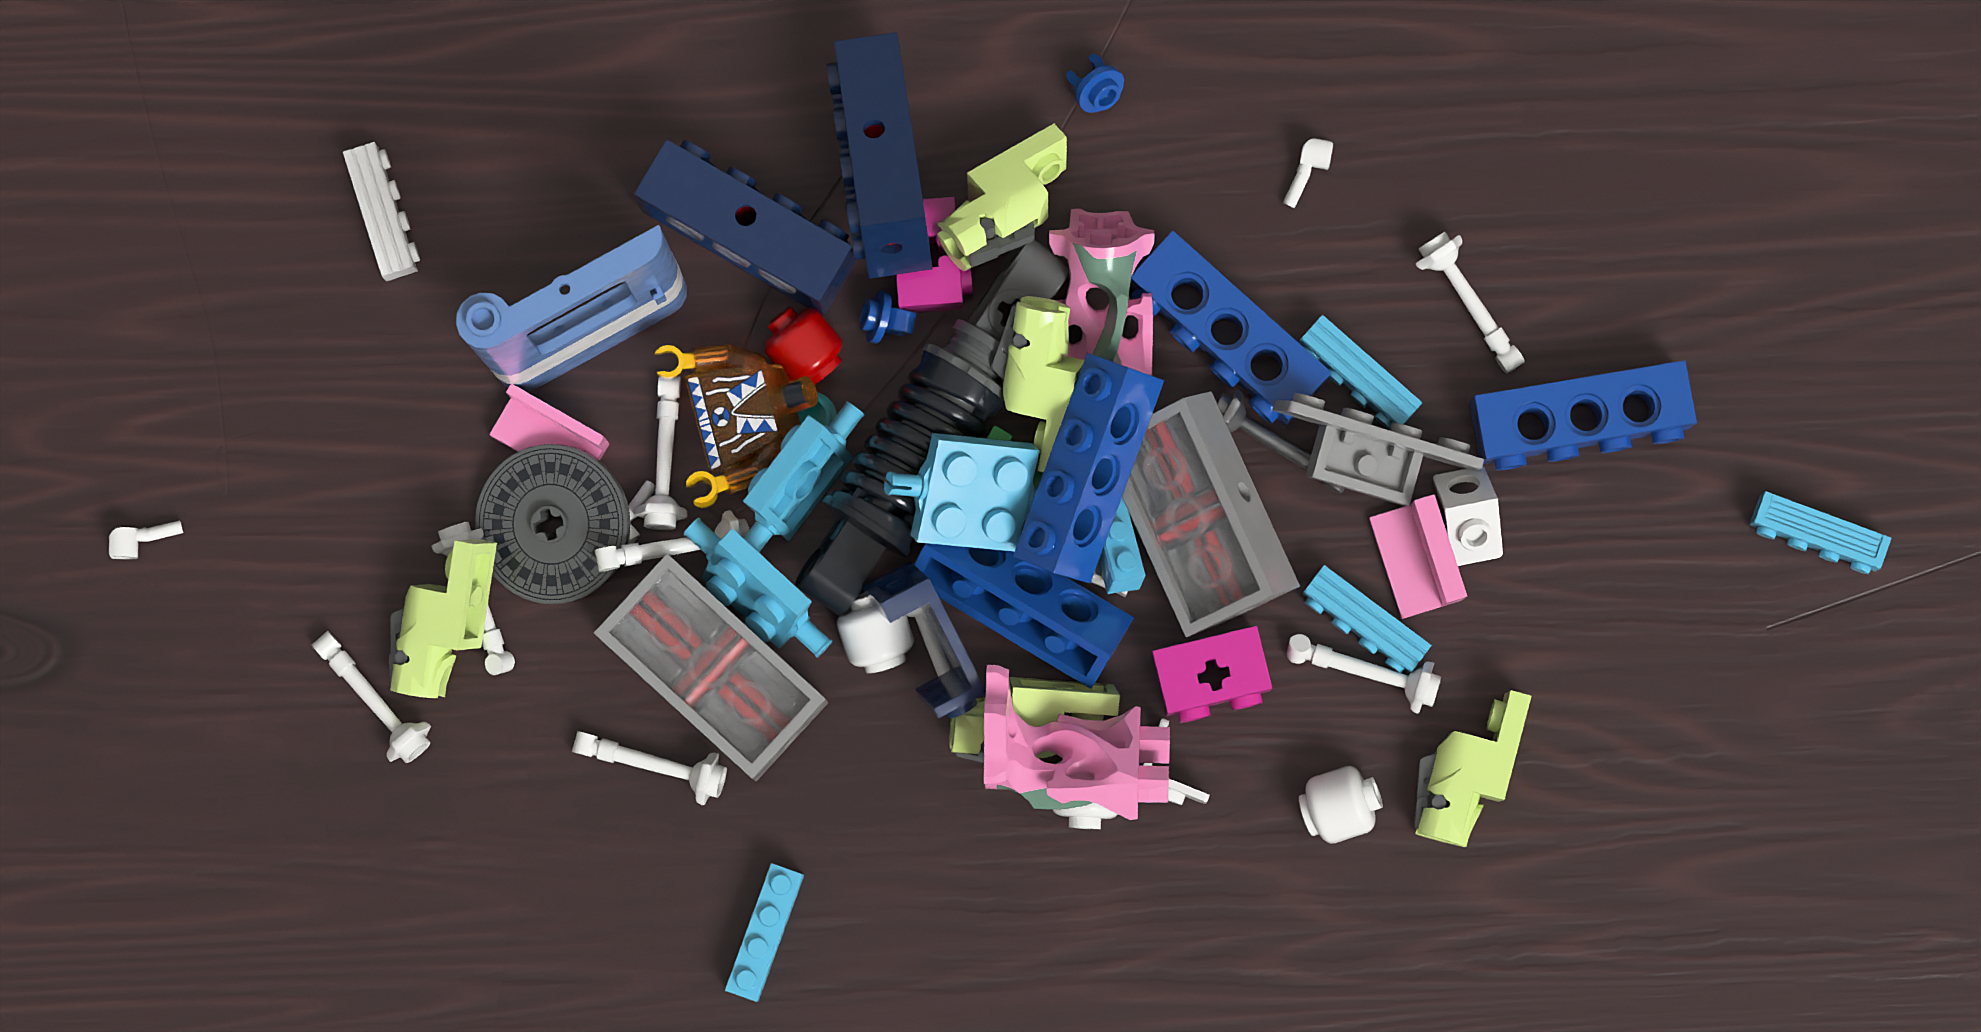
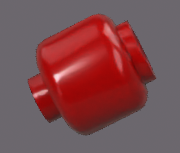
(803, 344)

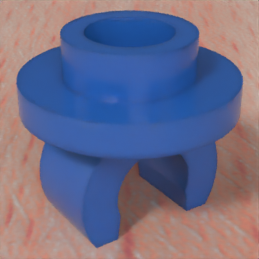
(1099, 88)
(879, 318)

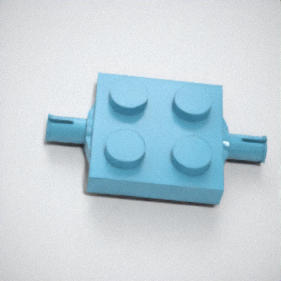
(799, 476)
(970, 491)
(756, 589)

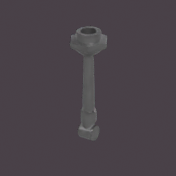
(1234, 416)

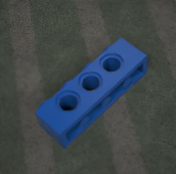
(1178, 264)
(1661, 386)
(1088, 468)
(1028, 606)

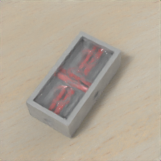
(1203, 518)
(711, 667)

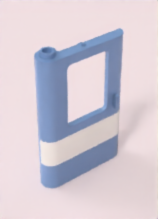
(499, 331)

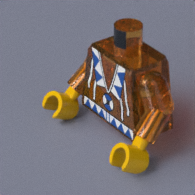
(739, 410)

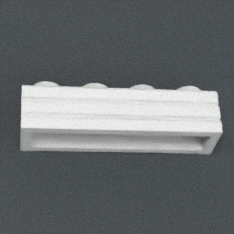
(380, 211)

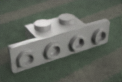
(1367, 457)

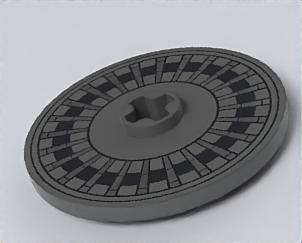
(517, 503)

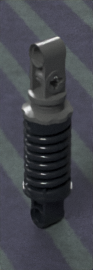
(947, 395)

